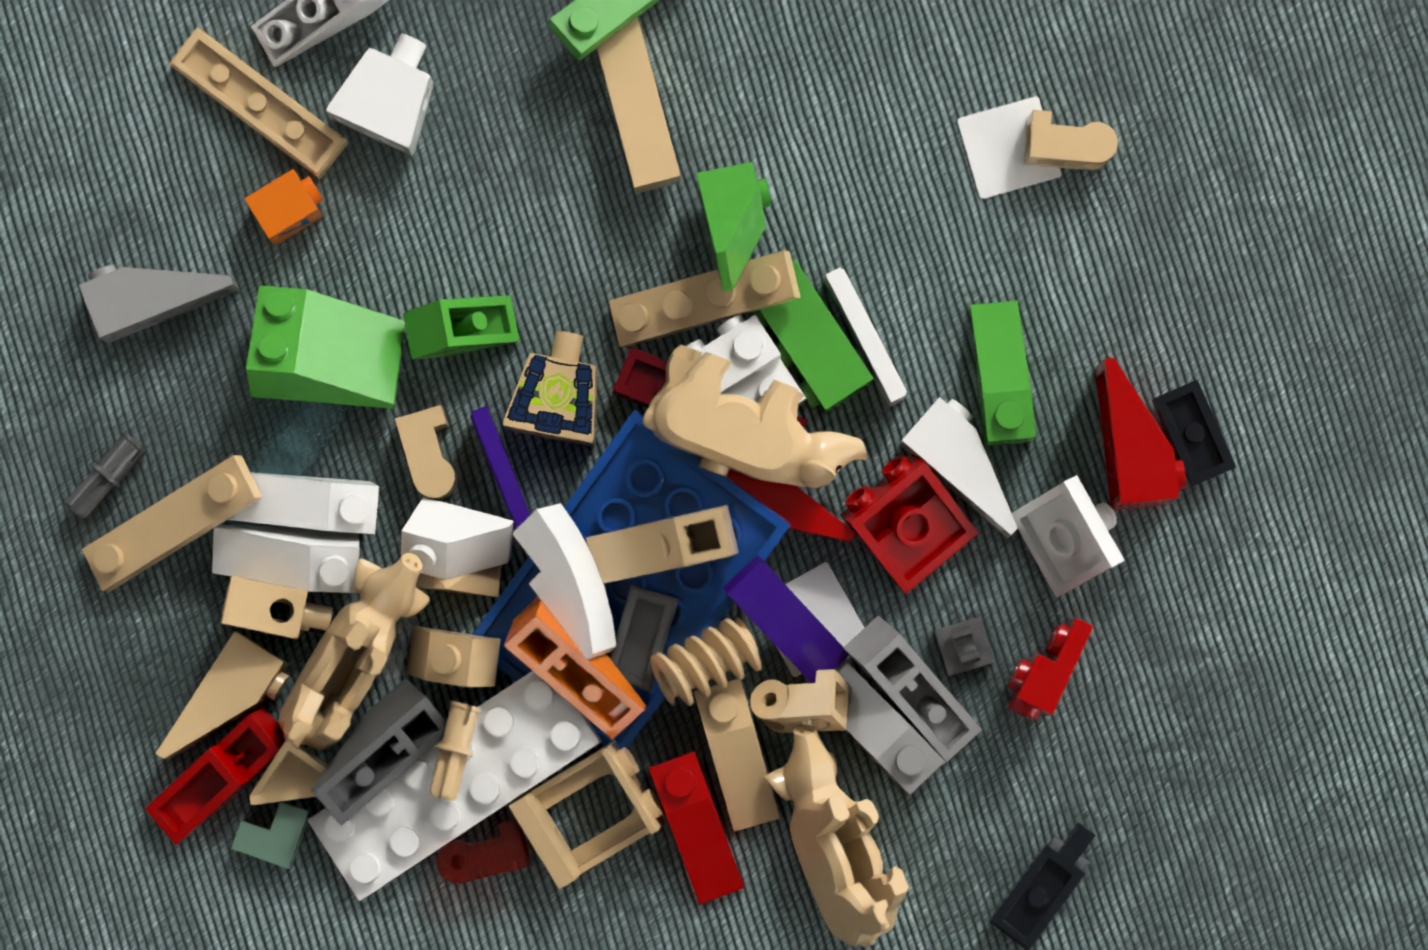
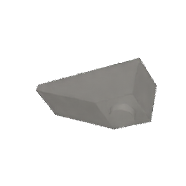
(138, 298)
(912, 688)
(887, 734)

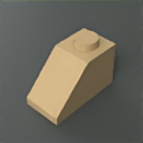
(453, 657)

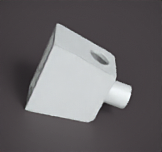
(386, 96)

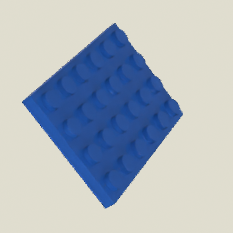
(640, 484)

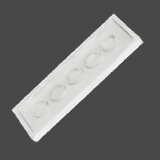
(515, 744)

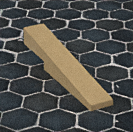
(638, 110)

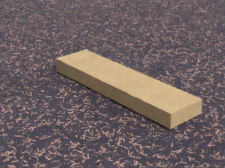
(258, 103)

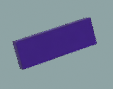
(500, 465)
(785, 619)

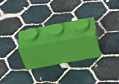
(815, 348)

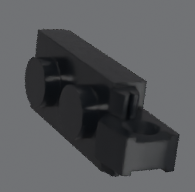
(1043, 887)

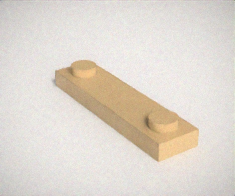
(172, 523)

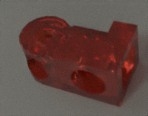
(466, 861)

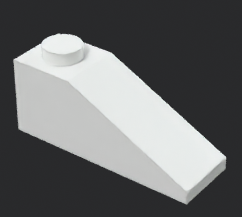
(960, 461)
(314, 503)
(287, 556)

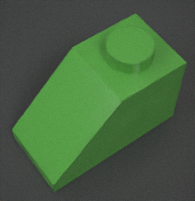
(460, 326)

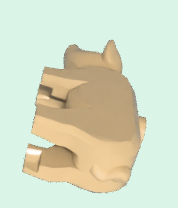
(739, 433)
(351, 653)
(835, 845)

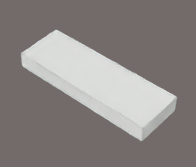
(865, 336)

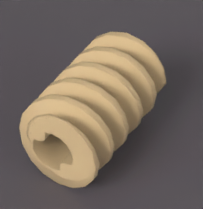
(705, 660)

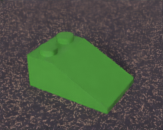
(323, 350)

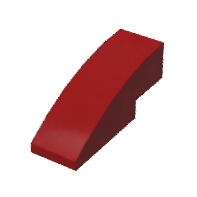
(217, 776)

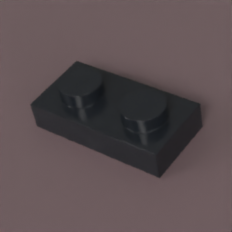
(1193, 433)

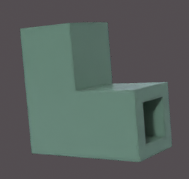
(274, 844)

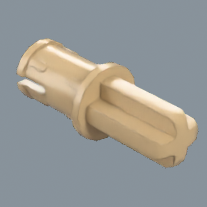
(454, 750)

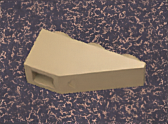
(664, 544)

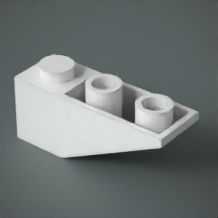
(305, 23)

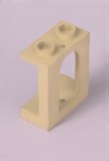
(558, 858)

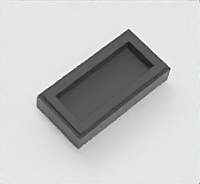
(642, 634)

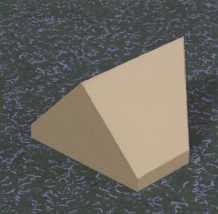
(288, 776)

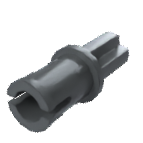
(106, 474)

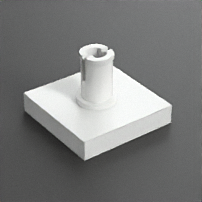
(1068, 535)

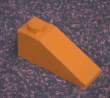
(588, 684)

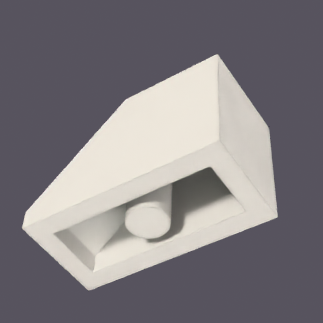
(456, 539)

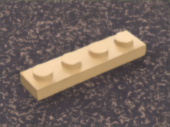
(701, 300)

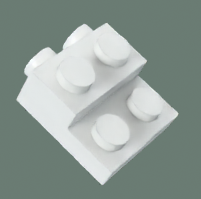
(752, 356)

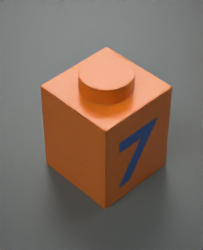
(286, 206)

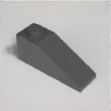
(379, 750)

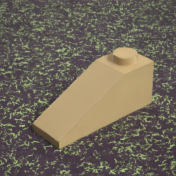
(232, 688)
(737, 755)

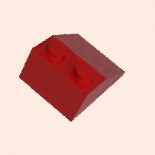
(1136, 451)

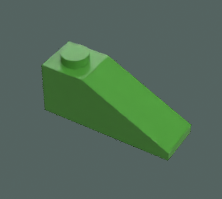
(734, 216)
(1002, 374)

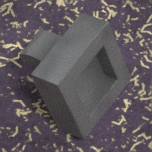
(963, 646)

